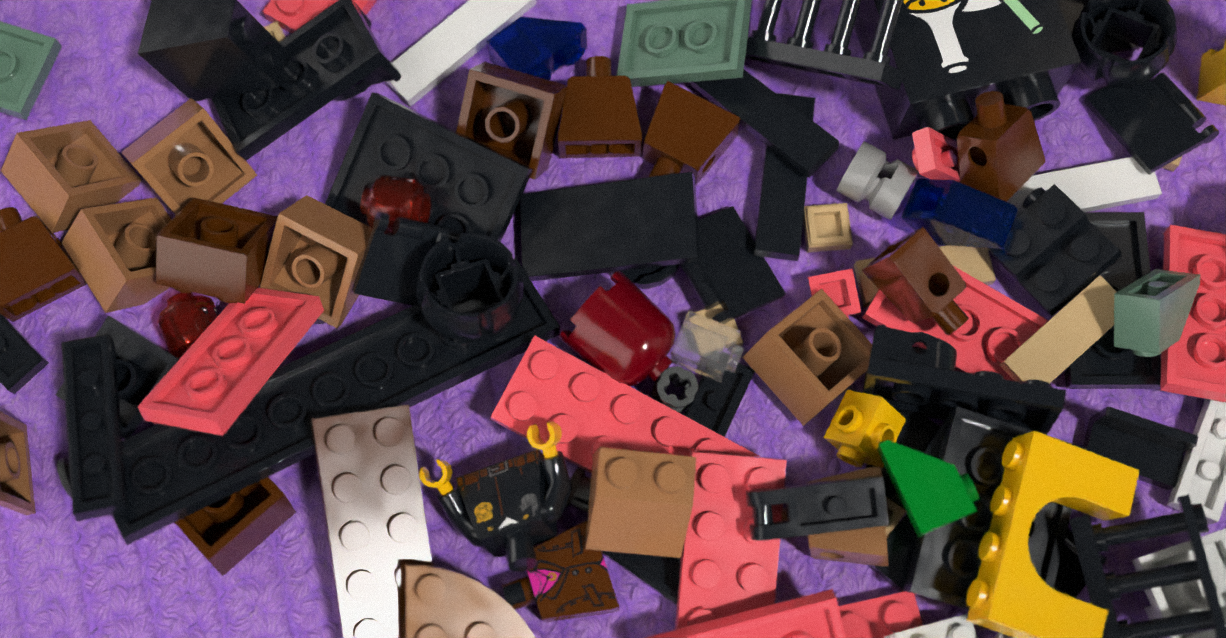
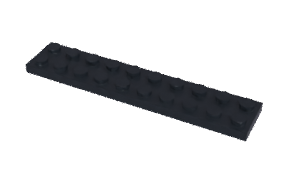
(378, 367)

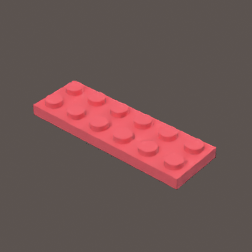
(596, 411)

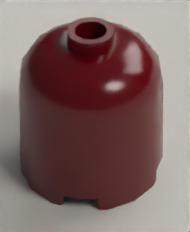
(622, 333)

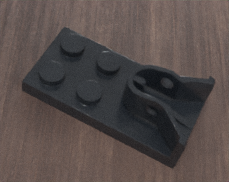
(320, 67)
(928, 385)

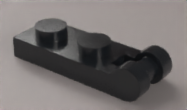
(819, 507)

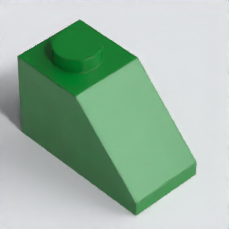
(928, 487)

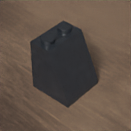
(211, 48)

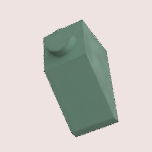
(1153, 311)

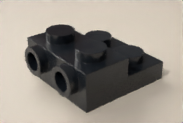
(1054, 249)

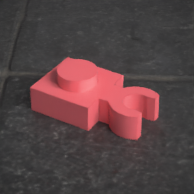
(840, 288)

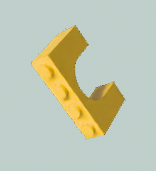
(1008, 589)

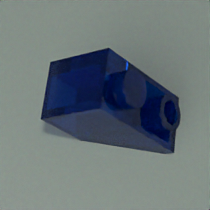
(538, 45)
(959, 214)

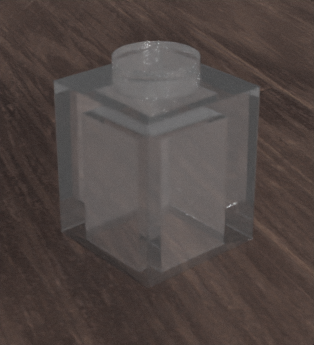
(707, 347)

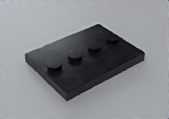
(467, 181)
(948, 558)

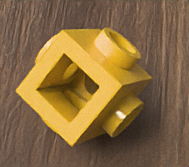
(861, 426)

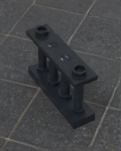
(836, 57)
(1108, 587)

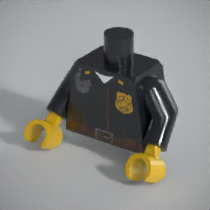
(509, 502)

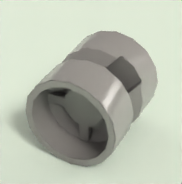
(877, 180)

